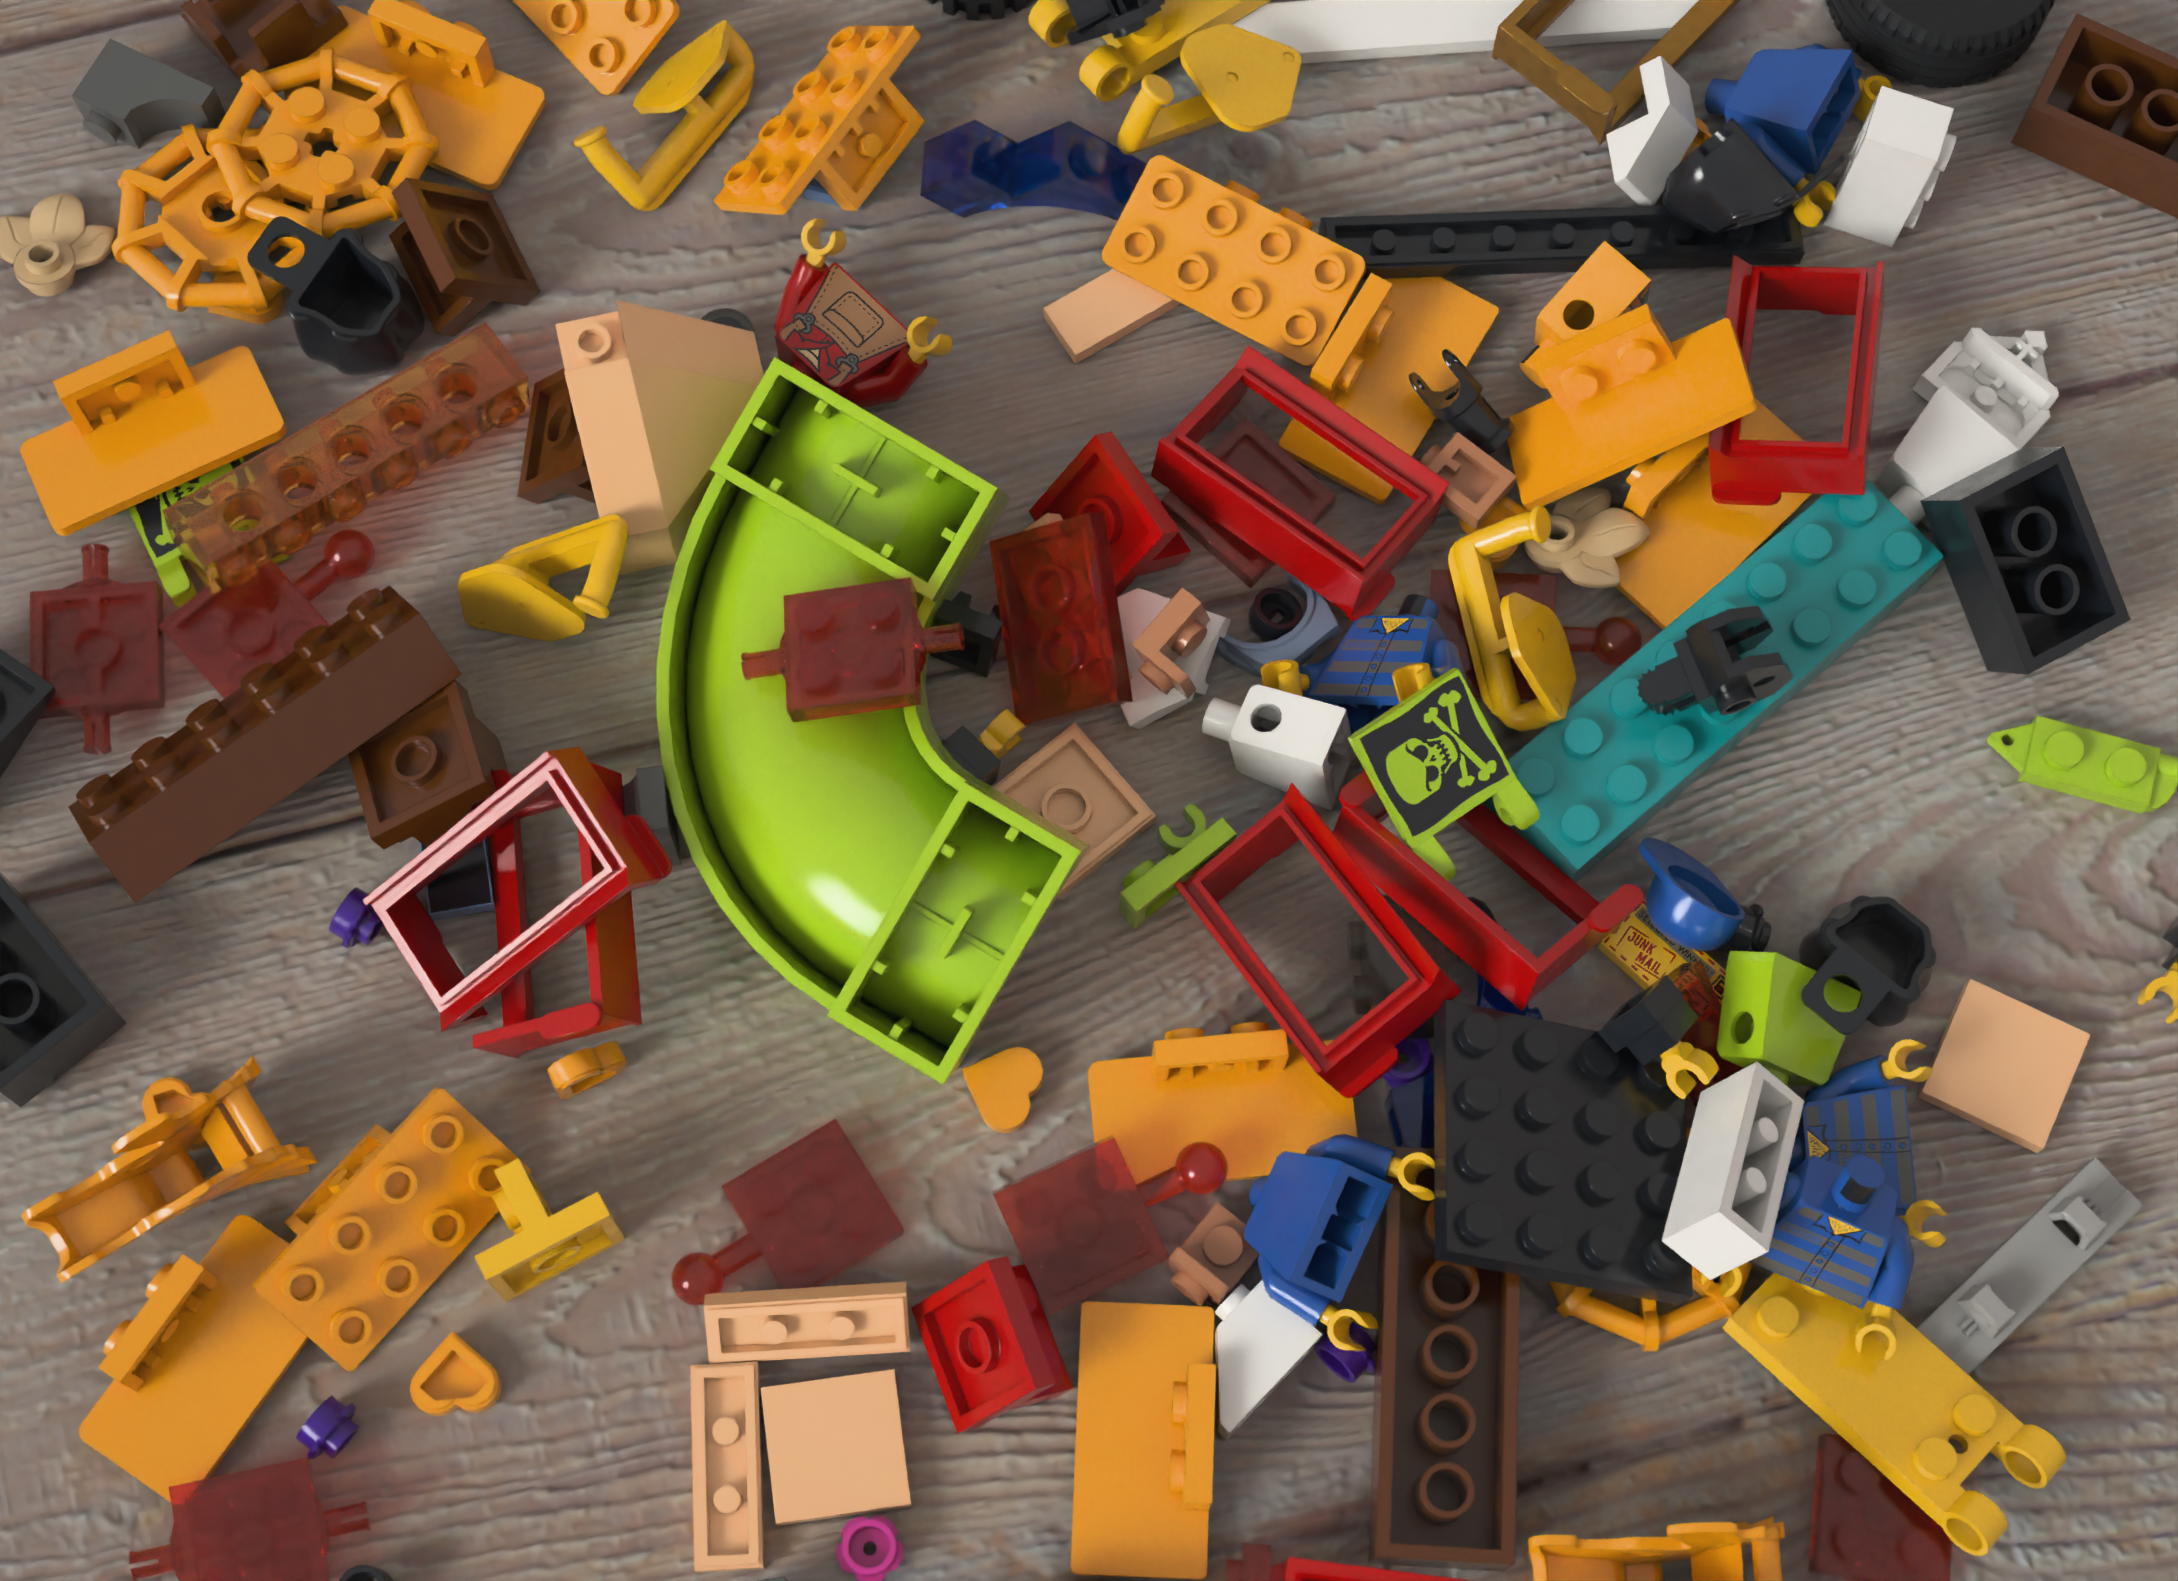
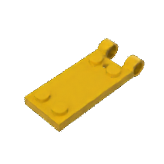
(1128, 59)
(1897, 1407)

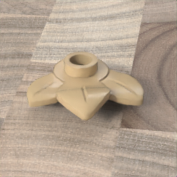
(53, 244)
(1588, 538)

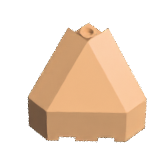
(652, 414)

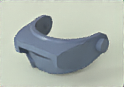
(1296, 645)

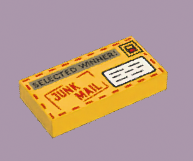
(1649, 955)

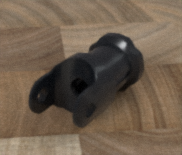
(1465, 407)

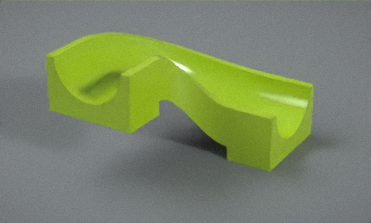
(853, 837)

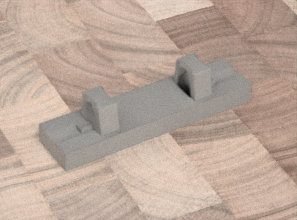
(2029, 1266)

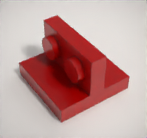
(1137, 525)
(990, 1344)

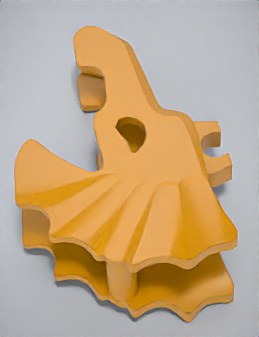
(161, 1179)
(1711, 1546)

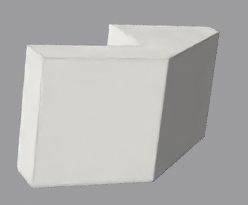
(1656, 143)

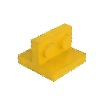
(542, 1241)

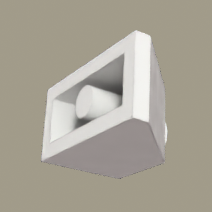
(1254, 1353)

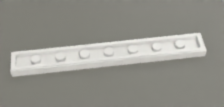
(1430, 27)

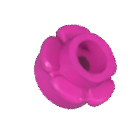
(875, 1530)

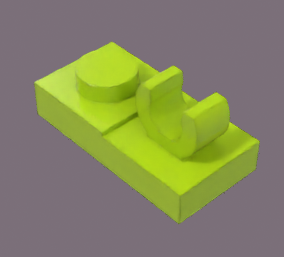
(1152, 885)

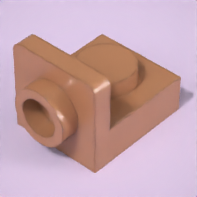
(1474, 478)
(1172, 633)
(1212, 1258)

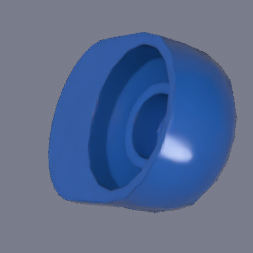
(1688, 899)

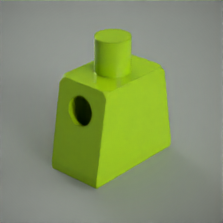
(1770, 1023)

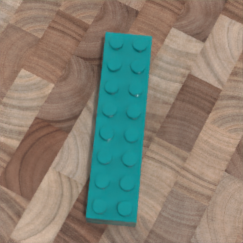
(1621, 763)

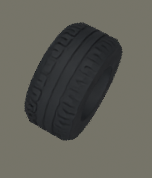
(1940, 39)

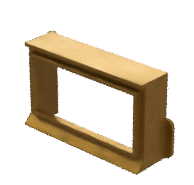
(1571, 88)

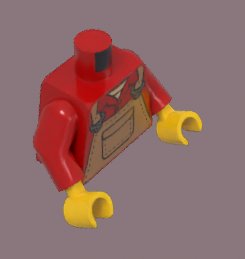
(843, 334)

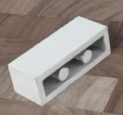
(1892, 167)
(1733, 1171)

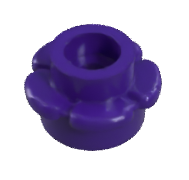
(355, 920)
(1419, 1062)
(1346, 1363)
(328, 1428)

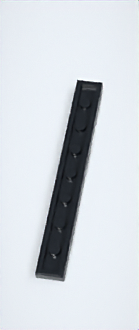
(1552, 241)

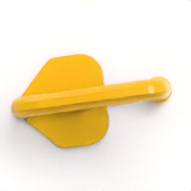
(1241, 82)
(669, 89)
(515, 593)
(1512, 628)

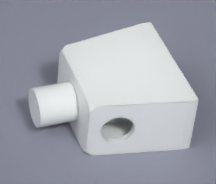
(1939, 450)
(1285, 741)

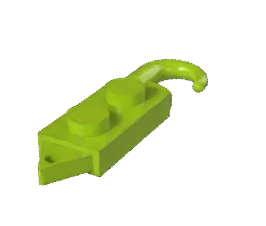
(2089, 764)

